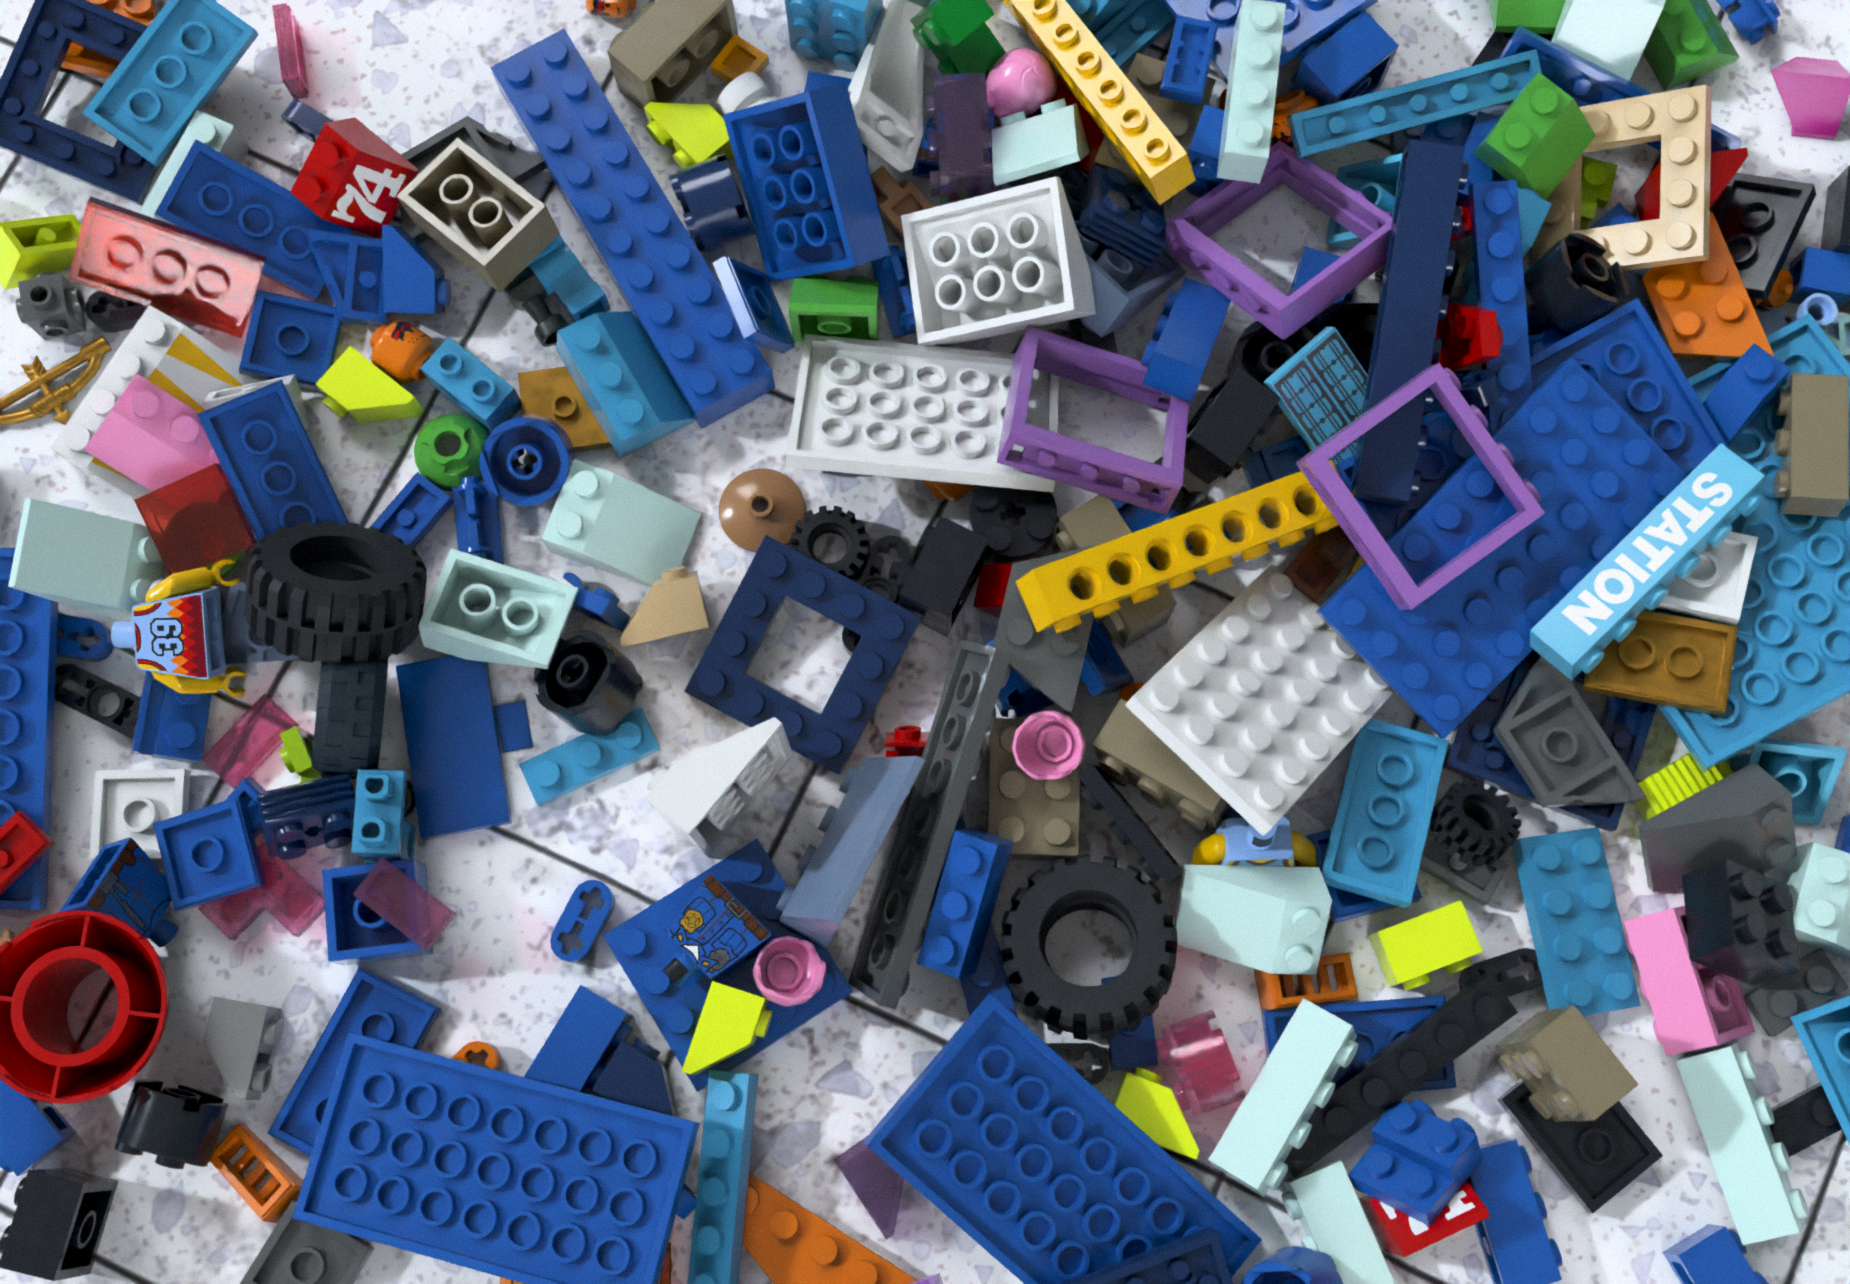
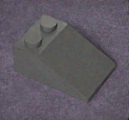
(1736, 819)

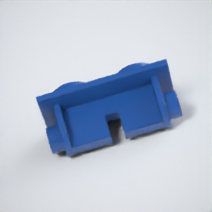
(1752, 18)
(896, 291)
(477, 520)

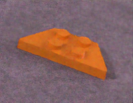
(1704, 306)

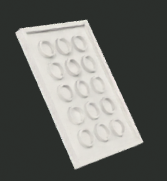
(911, 412)
(1261, 699)

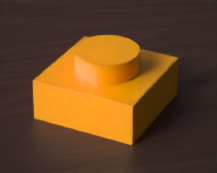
(738, 58)

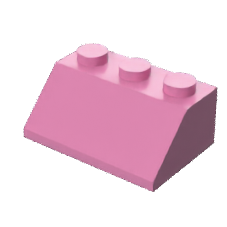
(151, 437)
(1688, 1000)

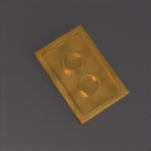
(1669, 664)

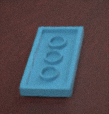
(170, 75)
(1384, 812)
(1575, 921)

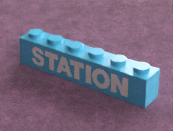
(1647, 562)

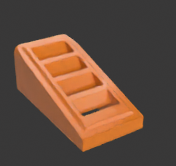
(1278, 990)
(277, 1193)

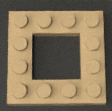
(1682, 233)

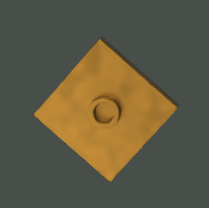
(556, 396)

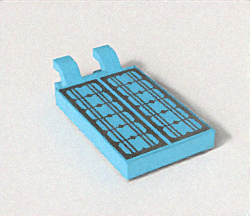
(1321, 390)

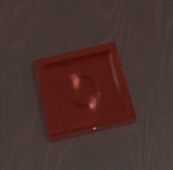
(196, 520)

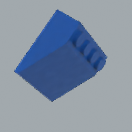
(807, 183)

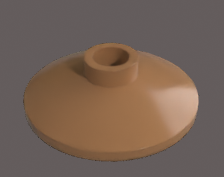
(748, 527)

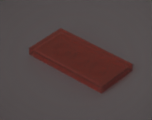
(166, 267)

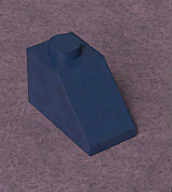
(637, 1078)

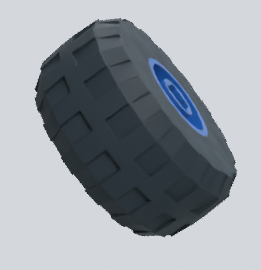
(349, 716)

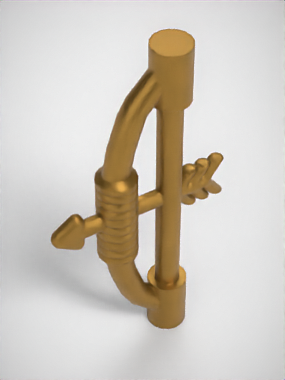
(53, 400)

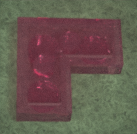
(285, 897)

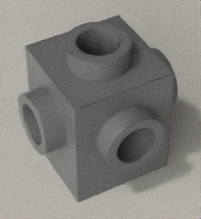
(51, 305)

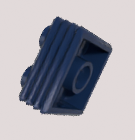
(1122, 216)
(308, 816)

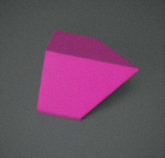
(1813, 95)

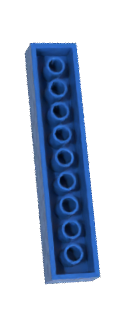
(633, 228)

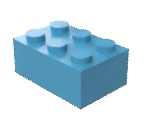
(832, 29)

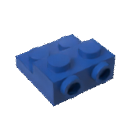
(1466, 132)
(1417, 1160)

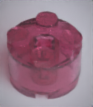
(1201, 1064)

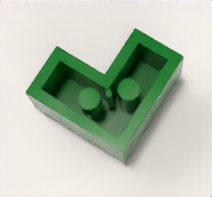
(958, 35)

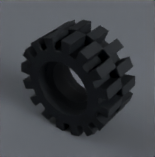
(839, 523)
(1488, 810)

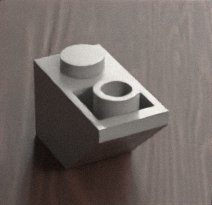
(241, 1044)

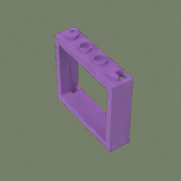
(1282, 315)
(1078, 461)
(1361, 529)

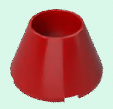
(35, 989)

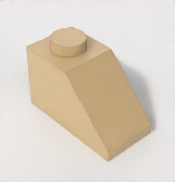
(668, 608)

